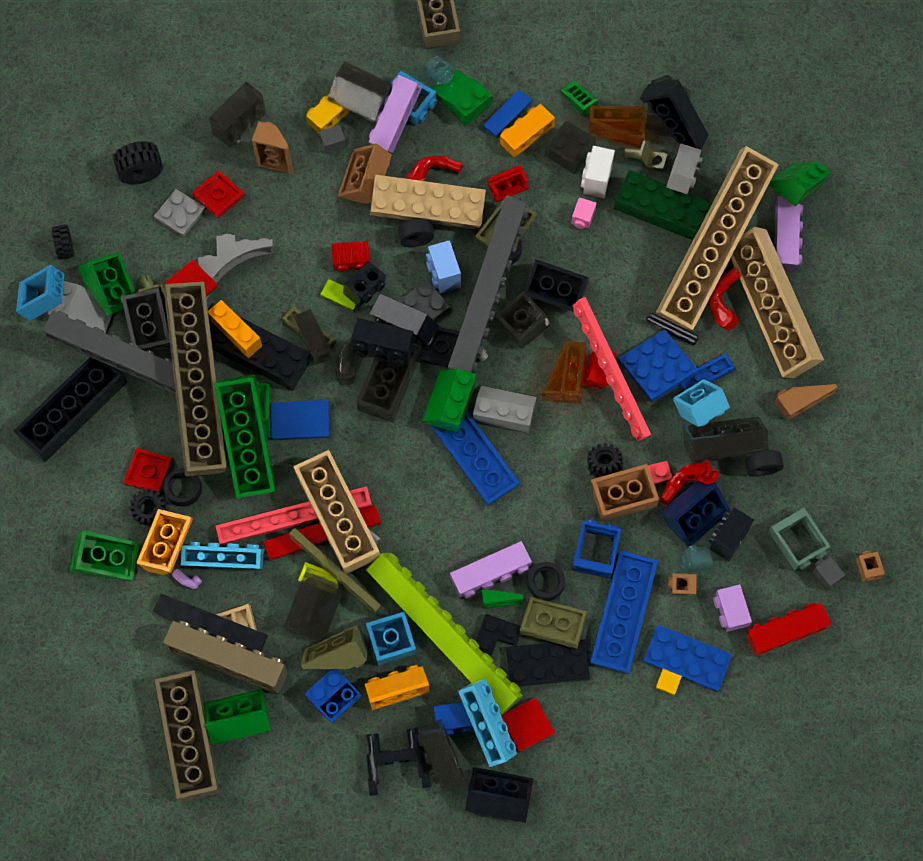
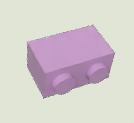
(732, 608)

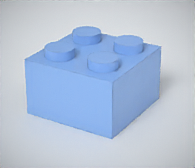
(444, 267)

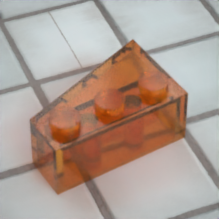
(618, 123)
(568, 376)

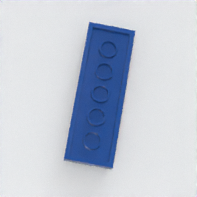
(478, 460)
(624, 612)

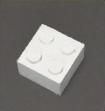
(597, 171)

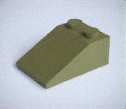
(337, 652)

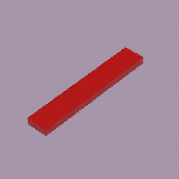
(284, 546)

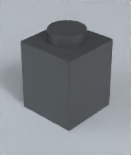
(333, 139)
(828, 572)

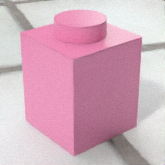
(583, 213)

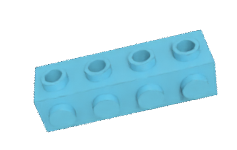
(218, 556)
(487, 722)

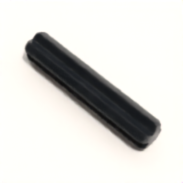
(672, 328)

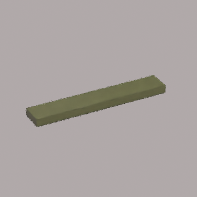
(335, 571)

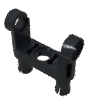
(378, 758)

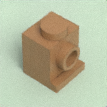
(873, 559)
(690, 588)

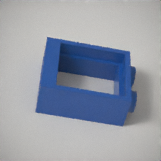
(593, 567)

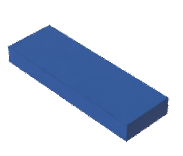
(507, 113)
(711, 371)

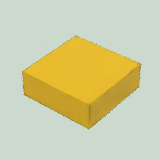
(668, 682)

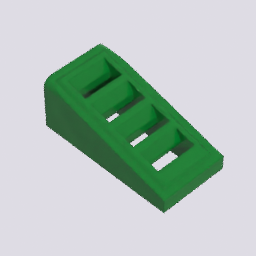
(582, 109)
(495, 599)

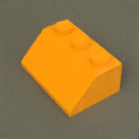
(164, 542)
(397, 687)

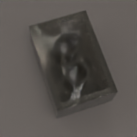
(238, 115)

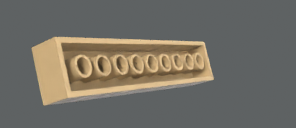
(717, 238)

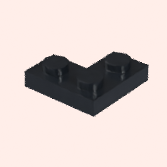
(496, 629)

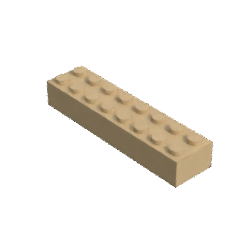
(775, 304)

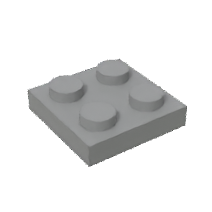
(179, 213)

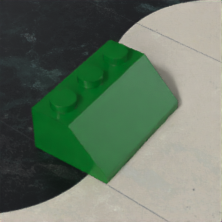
(800, 181)
(450, 399)
(236, 717)

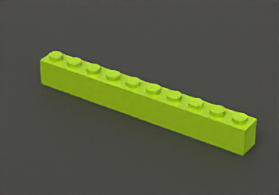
(442, 630)

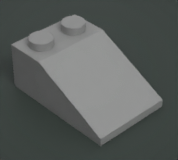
(81, 305)

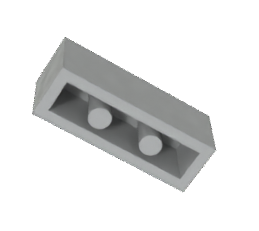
(685, 169)

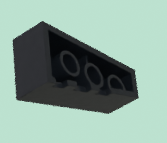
(676, 112)

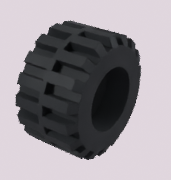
(138, 162)

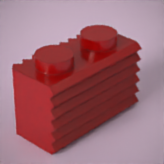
(350, 255)

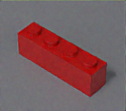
(788, 629)

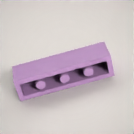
(395, 113)
(787, 233)
(491, 570)

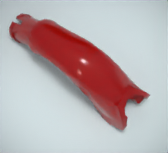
(425, 164)
(723, 316)
(692, 472)

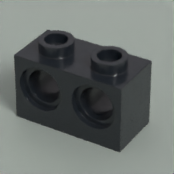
(362, 282)

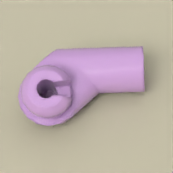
(186, 581)

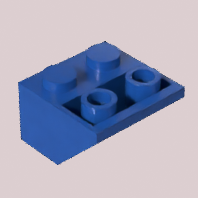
(333, 695)

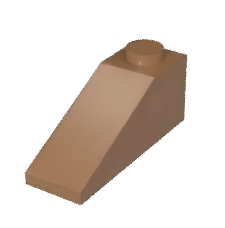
(802, 398)

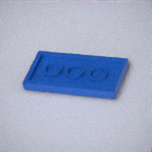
(687, 658)

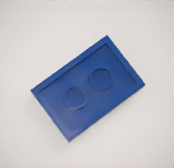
(300, 420)

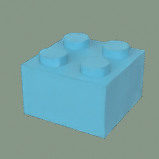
(701, 403)

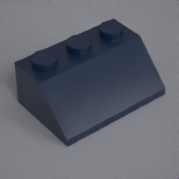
(695, 512)

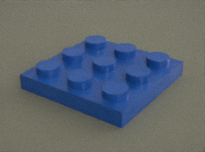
(658, 365)

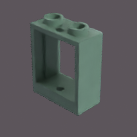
(787, 523)

